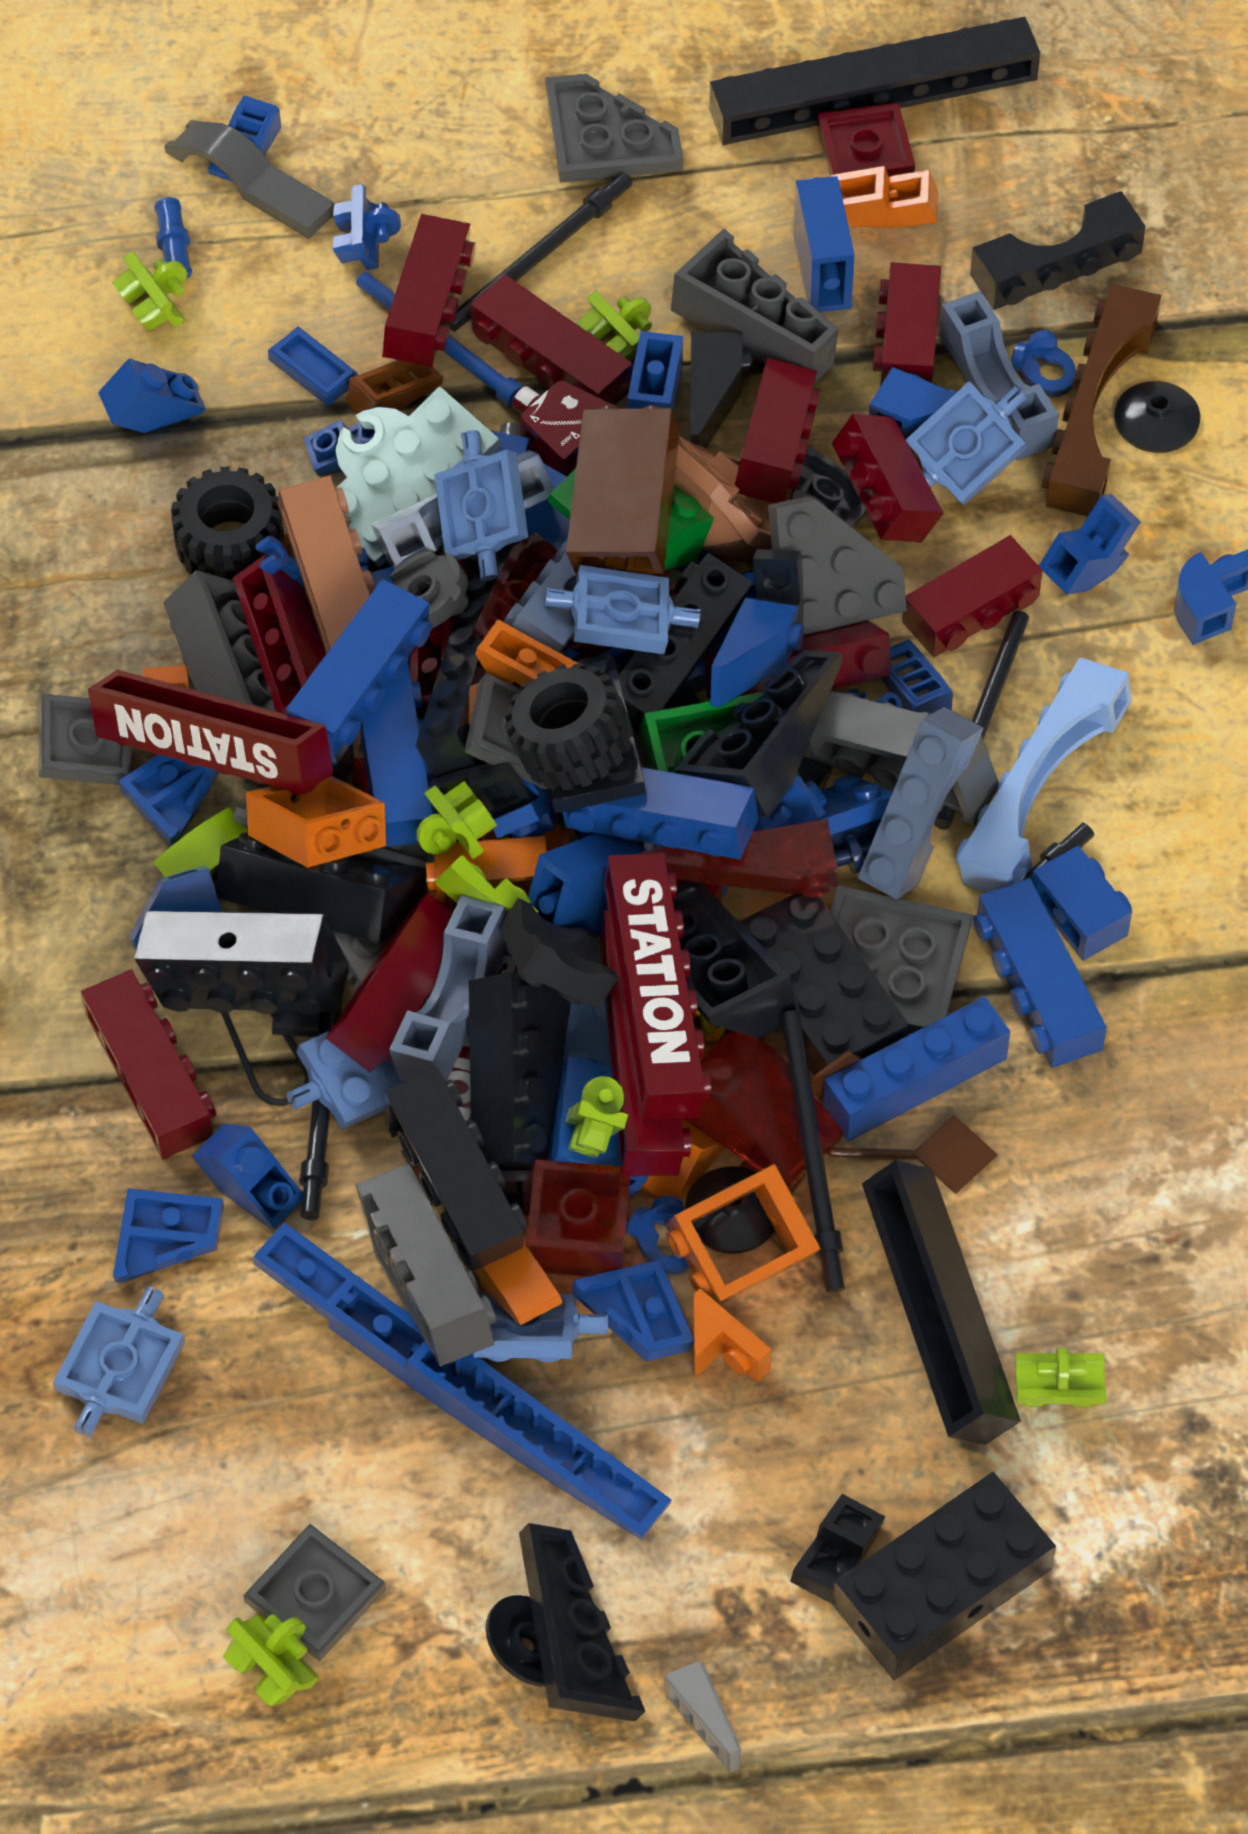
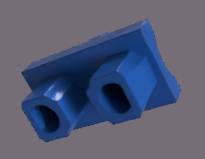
(368, 225)
(799, 805)

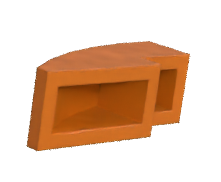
(886, 201)
(519, 1285)

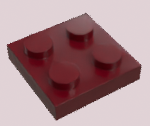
(866, 140)

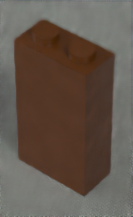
(623, 489)

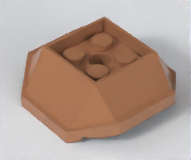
(739, 520)

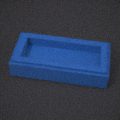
(312, 365)

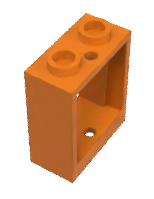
(319, 825)
(501, 859)
(780, 1210)

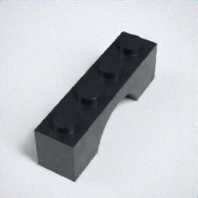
(1013, 270)

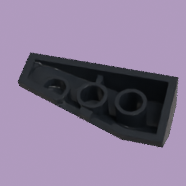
(770, 734)
(729, 969)

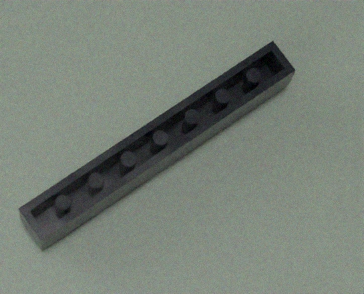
(898, 72)

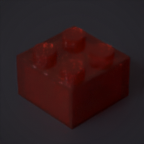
(578, 1217)

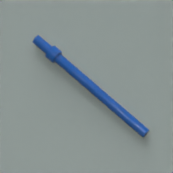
(505, 388)

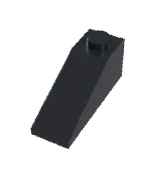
(715, 380)

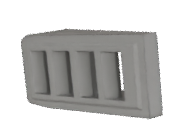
(699, 1704)

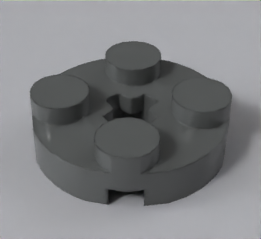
(445, 581)

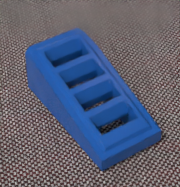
(256, 118)
(939, 692)

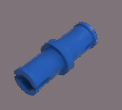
(172, 235)

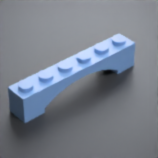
(1086, 704)

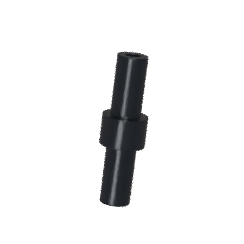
(1078, 836)

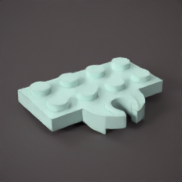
(402, 460)

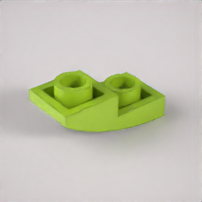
(201, 845)
(470, 881)

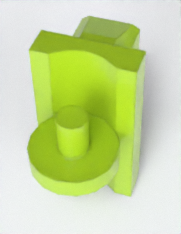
(165, 280)
(604, 318)
(459, 818)
(596, 1116)
(1060, 1378)
(276, 1650)

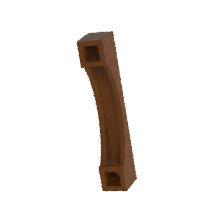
(1124, 329)

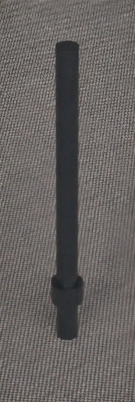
(593, 206)
(992, 690)
(314, 1169)
(826, 1235)

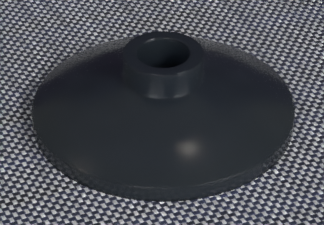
(1155, 428)
(730, 1227)
(514, 1639)

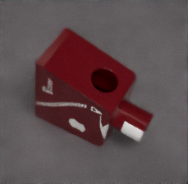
(555, 422)

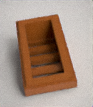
(366, 389)

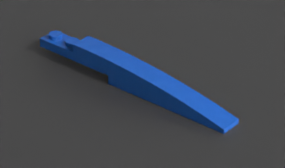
(464, 1388)

